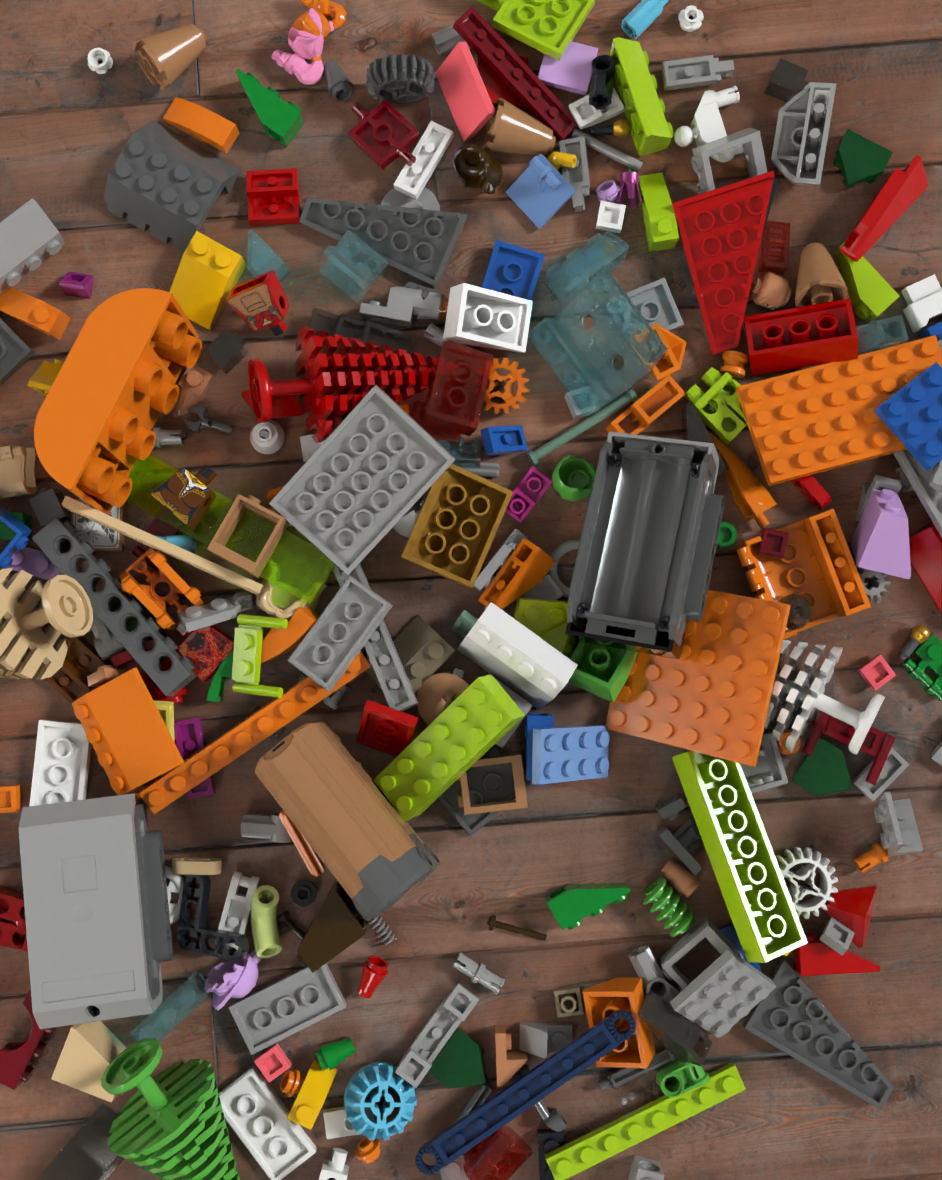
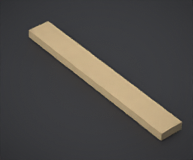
(162, 546)

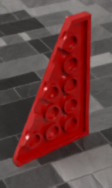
(721, 247)

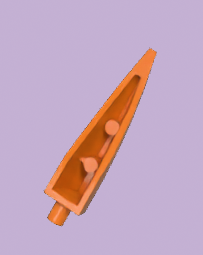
(745, 487)

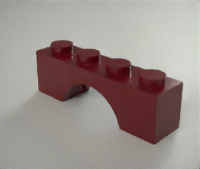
(17, 1058)

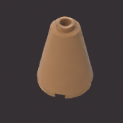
(169, 53)
(516, 132)
(818, 277)

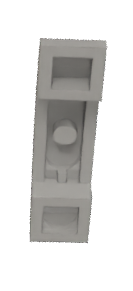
(435, 1034)

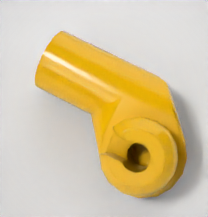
(560, 159)

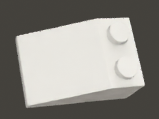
(487, 318)

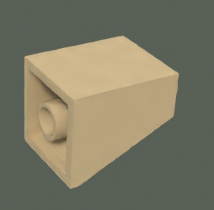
(85, 1058)

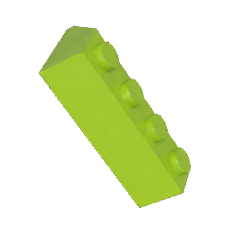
(639, 96)

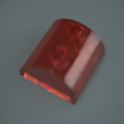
(497, 1156)

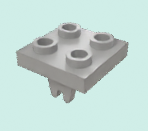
(769, 767)

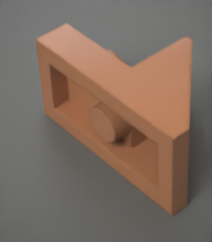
(506, 1061)

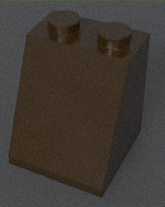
(332, 930)

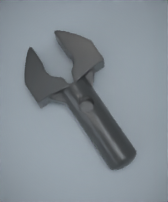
(206, 422)

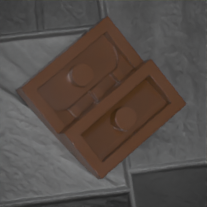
(79, 663)

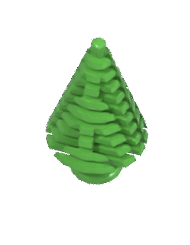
(173, 1120)

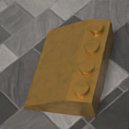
(457, 526)

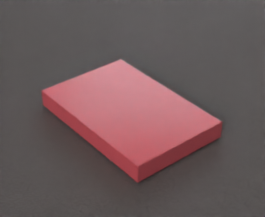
(465, 91)

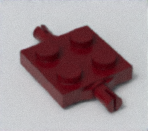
(383, 134)

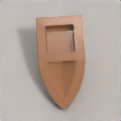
(192, 388)

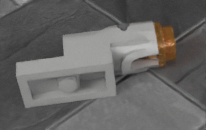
(404, 304)

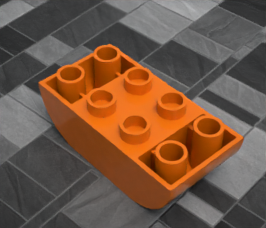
(113, 393)

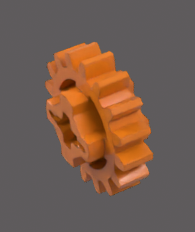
(507, 395)

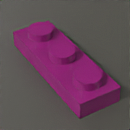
(189, 740)

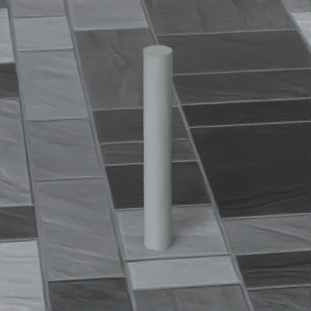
(609, 151)

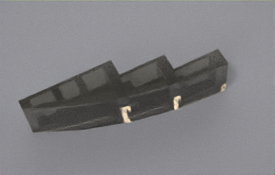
(358, 329)

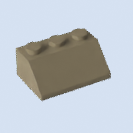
(420, 652)

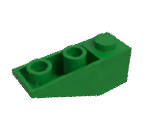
(277, 117)
(578, 901)

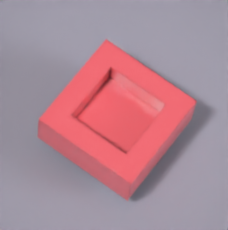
(876, 672)
(272, 1062)

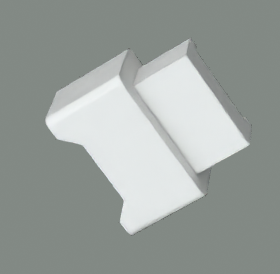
(923, 302)

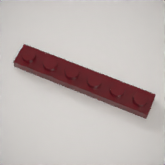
(515, 73)

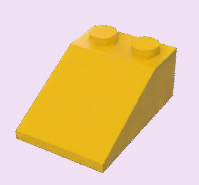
(206, 279)

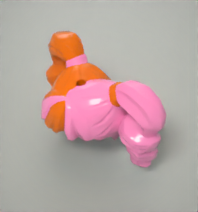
(308, 38)

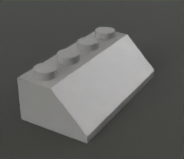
(25, 242)

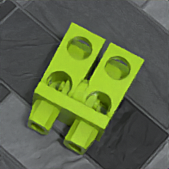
(719, 406)

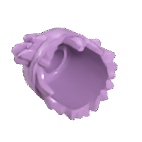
(232, 979)

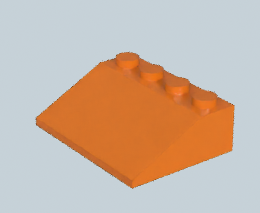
(127, 732)

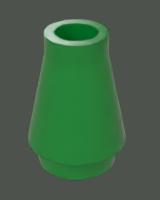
(334, 1053)

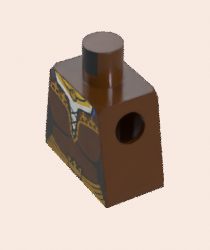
(187, 495)

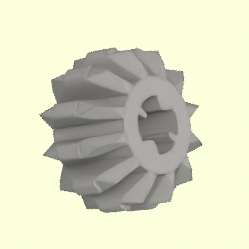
(877, 584)

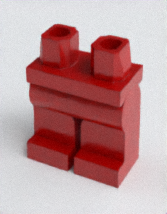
(12, 919)

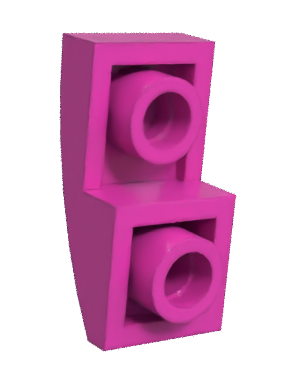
(528, 493)

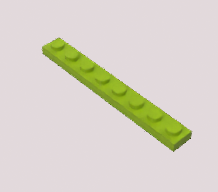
(642, 1124)

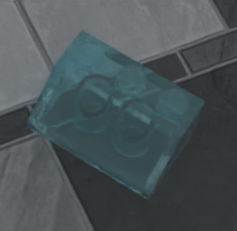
(568, 279)

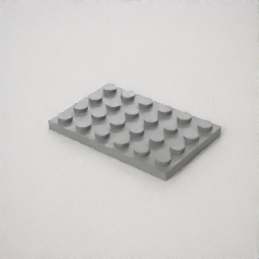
(362, 480)

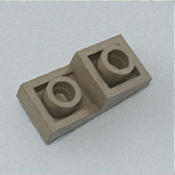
(570, 998)

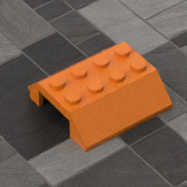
(813, 566)

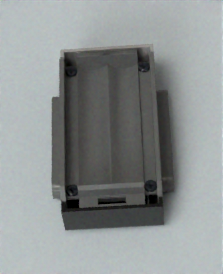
(646, 544)

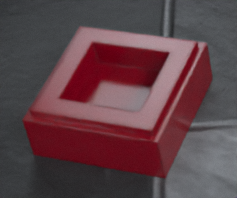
(772, 543)

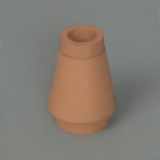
(681, 878)

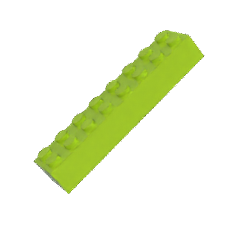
(740, 856)

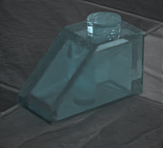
(263, 259)

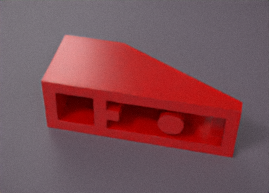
(820, 959)

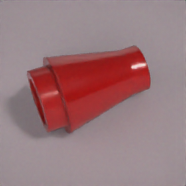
(372, 975)

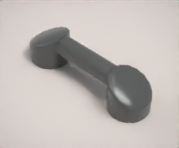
(552, 1119)

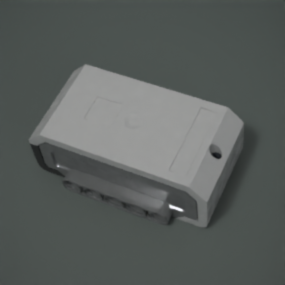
(94, 909)

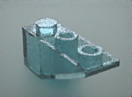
(881, 334)

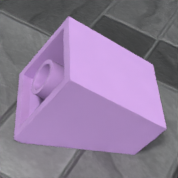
(883, 536)

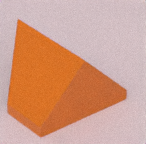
(673, 357)

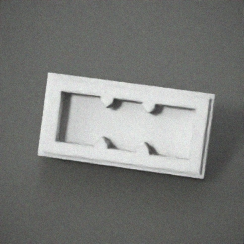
(337, 1123)

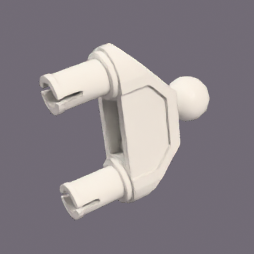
(708, 124)

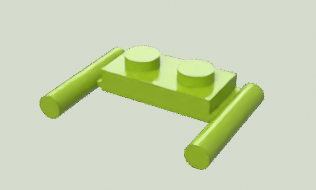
(248, 654)

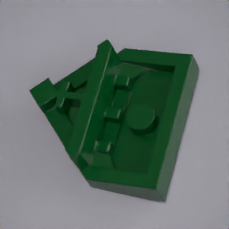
(860, 159)
(824, 771)
(460, 1062)

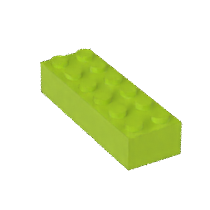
(448, 747)

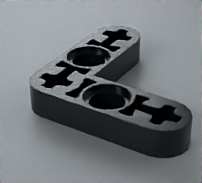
(197, 925)

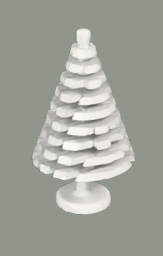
(813, 697)

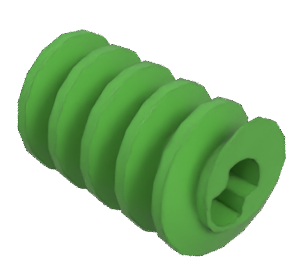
(669, 907)

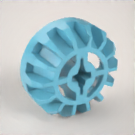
(375, 1079)

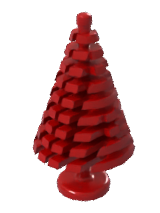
(337, 377)

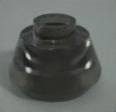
(804, 610)

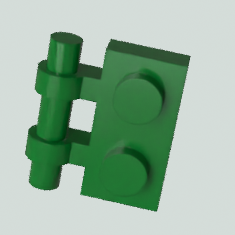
(929, 656)

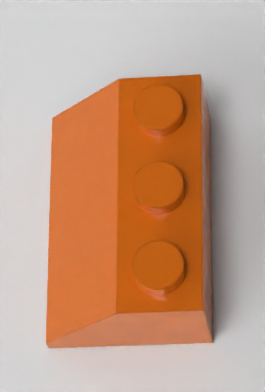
(624, 994)

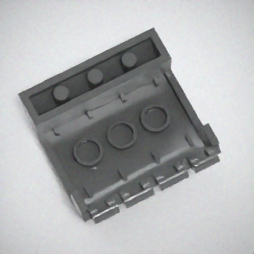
(166, 184)

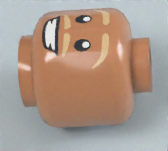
(770, 291)

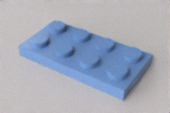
(570, 753)

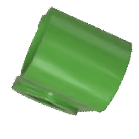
(684, 1077)

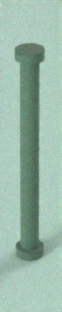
(629, 397)

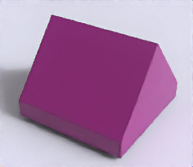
(77, 285)

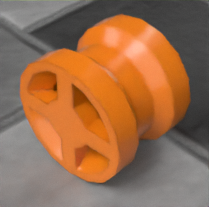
(734, 363)

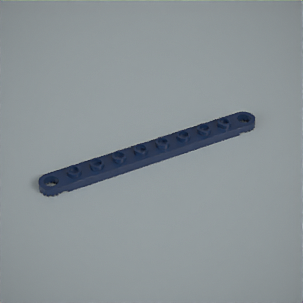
(525, 1092)

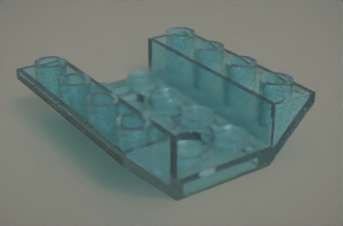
(585, 356)

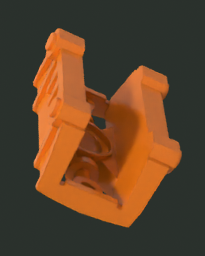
(147, 595)

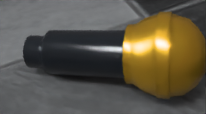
(618, 129)

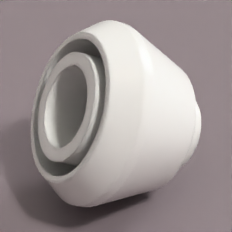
(274, 438)

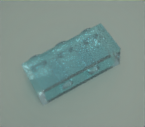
(172, 1009)

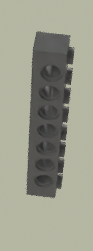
(51, 542)

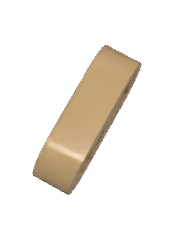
(196, 865)

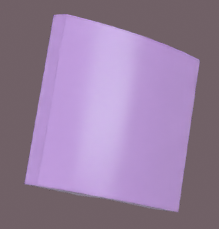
(572, 71)

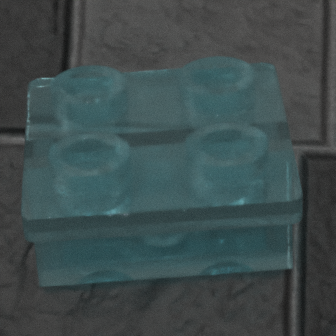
(353, 265)

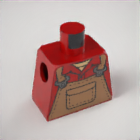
(261, 302)

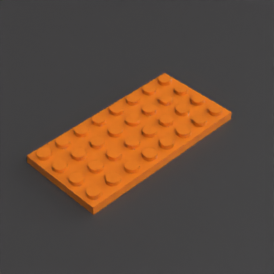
(827, 412)

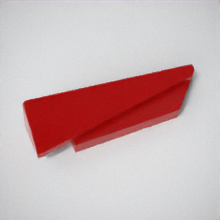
(886, 207)

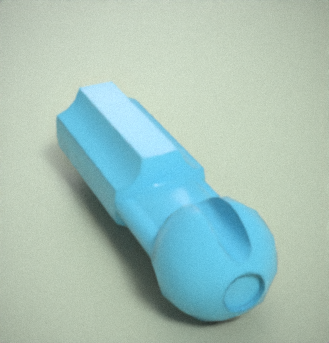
(642, 17)

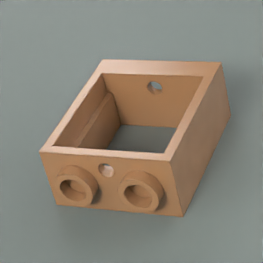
(218, 543)
(519, 784)

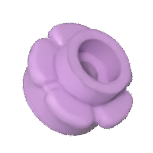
(607, 191)

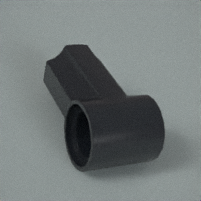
(602, 82)

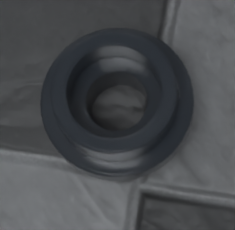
(309, 887)

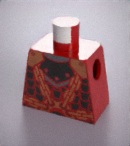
(205, 649)

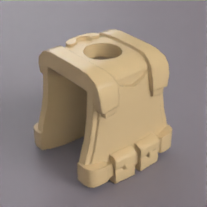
(17, 471)

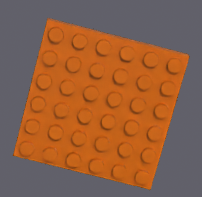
(716, 690)

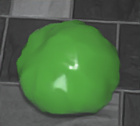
(573, 478)

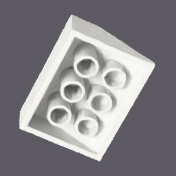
(517, 657)

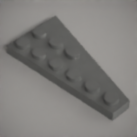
(408, 238)

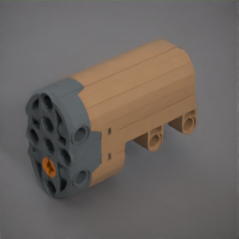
(345, 818)

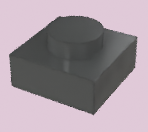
(670, 808)

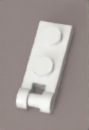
(237, 905)

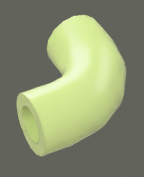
(264, 921)

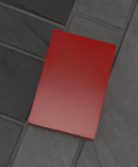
(386, 728)

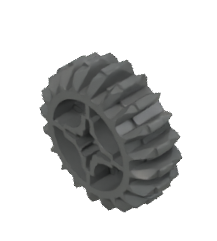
(400, 78)

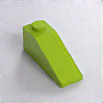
(658, 213)
(866, 287)

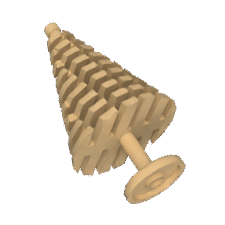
(24, 625)

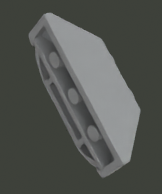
(804, 133)

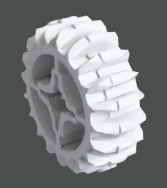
(807, 873)

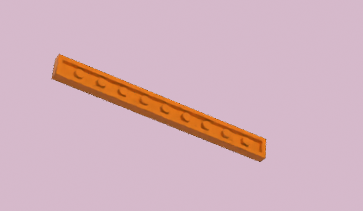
(243, 738)

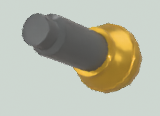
(918, 635)

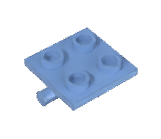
(540, 191)

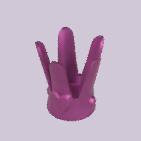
(629, 181)

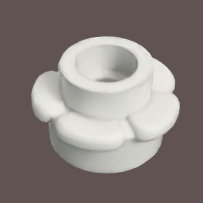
(687, 24)
(95, 56)

